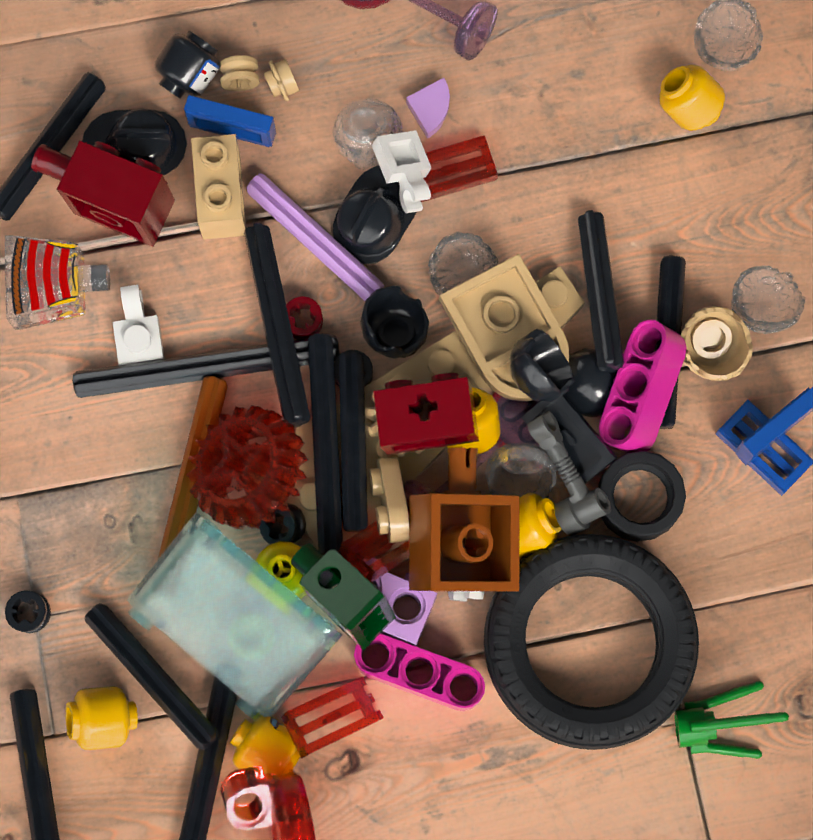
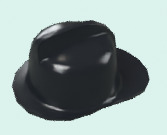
(141, 135)
(371, 218)

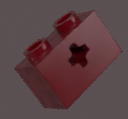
(448, 424)

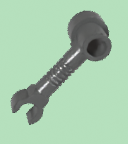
(581, 507)

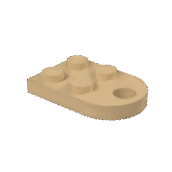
(494, 315)

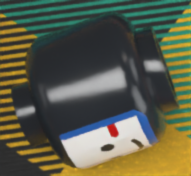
(187, 65)

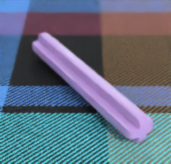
(313, 236)

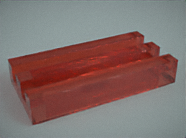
(466, 181)
(368, 544)
(362, 702)

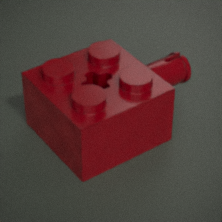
(109, 188)

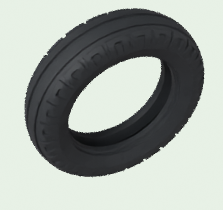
(674, 634)

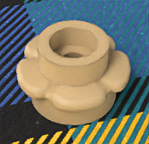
(281, 79)

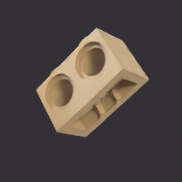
(218, 186)

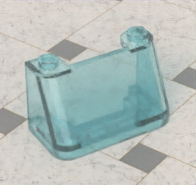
(233, 617)

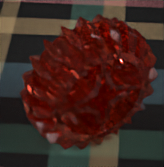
(262, 470)

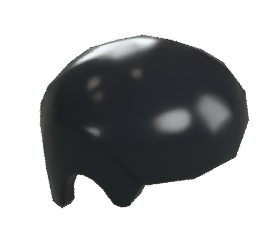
(394, 323)
(540, 367)
(591, 385)

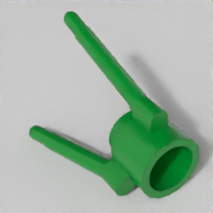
(697, 727)

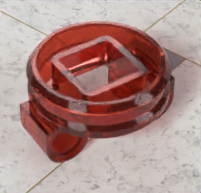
(279, 803)

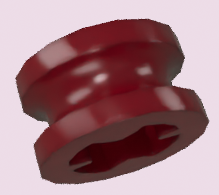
(315, 314)

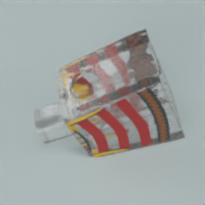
(48, 281)

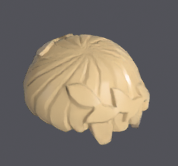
(717, 343)

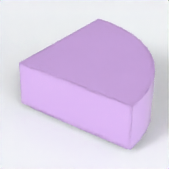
(430, 106)

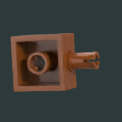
(443, 521)

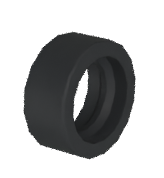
(670, 478)

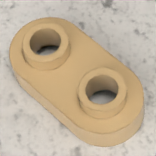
(393, 512)

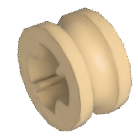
(239, 73)

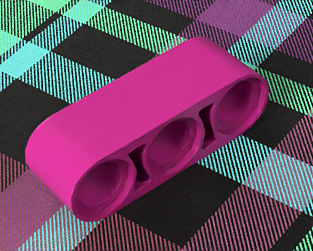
(640, 365)
(443, 670)

